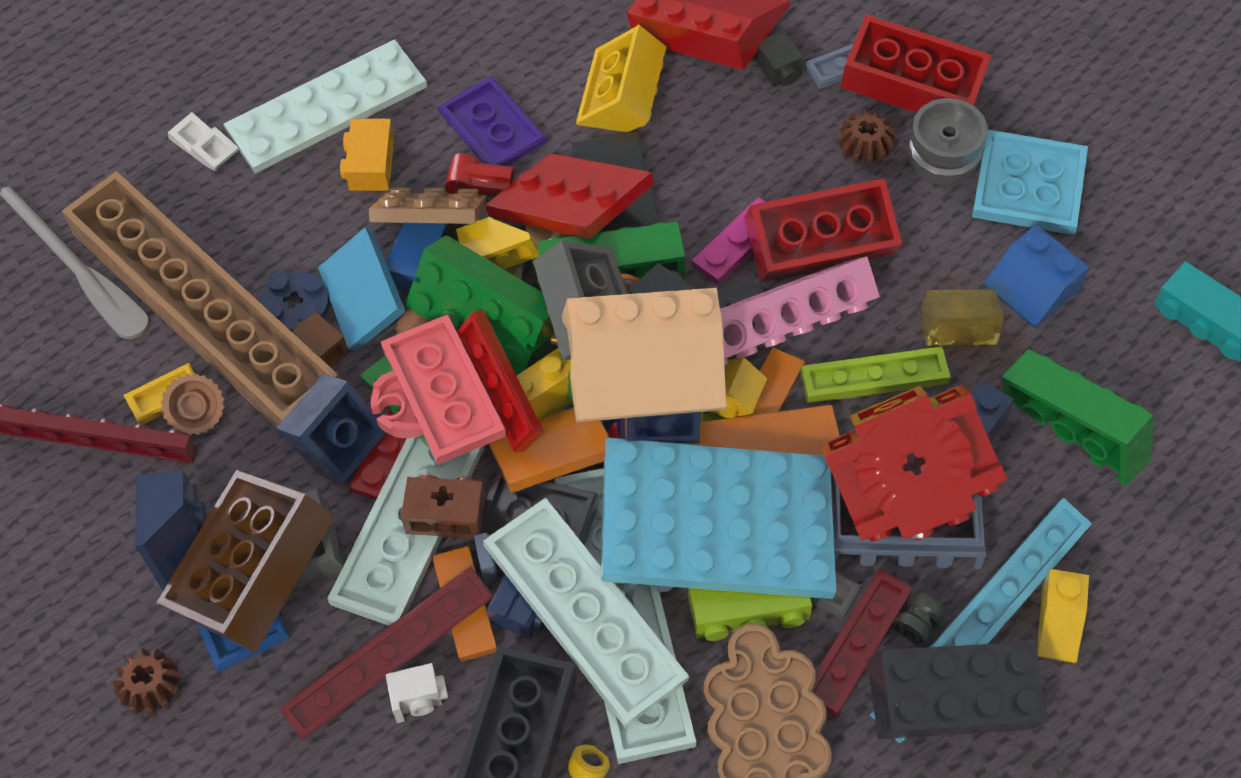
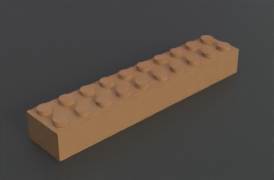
(196, 297)

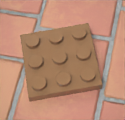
(429, 207)

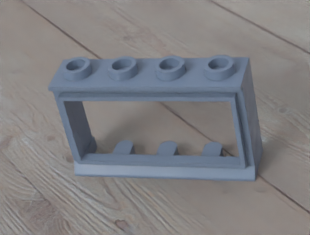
(942, 548)

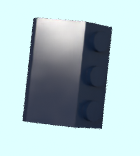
(166, 521)

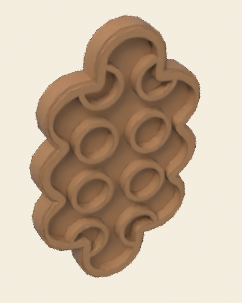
(766, 710)

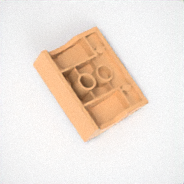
(646, 354)

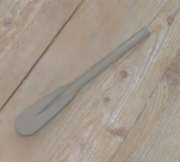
(109, 300)

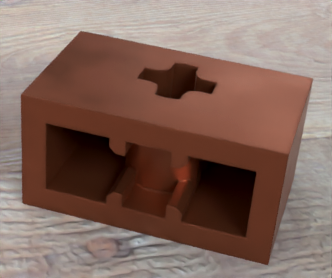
(425, 510)

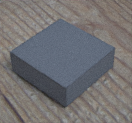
(486, 561)

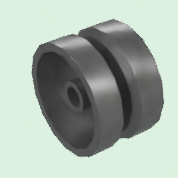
(947, 141)

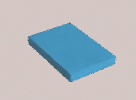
(361, 289)

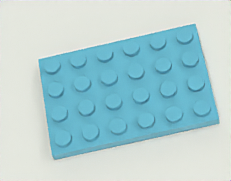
(717, 519)

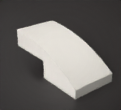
(203, 143)

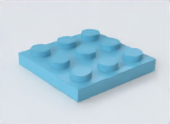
(1030, 182)

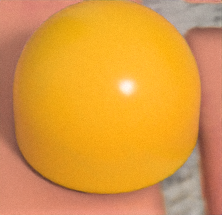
(580, 769)

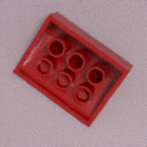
(710, 29)

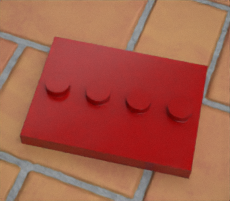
(570, 195)

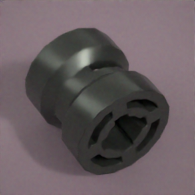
(919, 619)

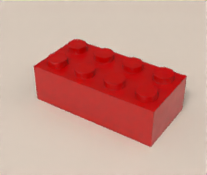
(911, 66)
(822, 229)

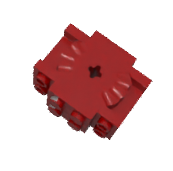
(936, 488)

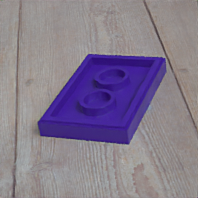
(492, 124)

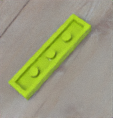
(874, 375)

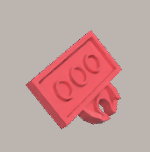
(435, 392)

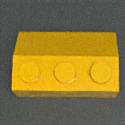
(622, 82)

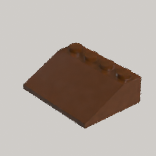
(246, 559)

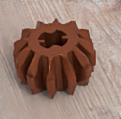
(866, 138)
(141, 696)

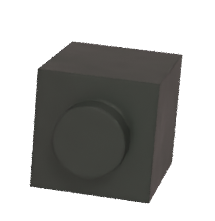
(779, 59)

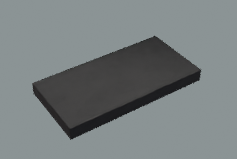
(625, 152)

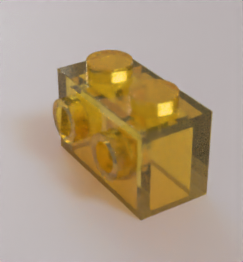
(961, 317)

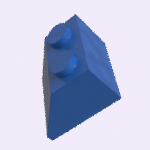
(1037, 276)

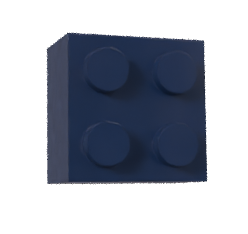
(332, 428)

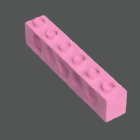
(850, 279)

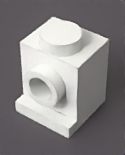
(415, 691)

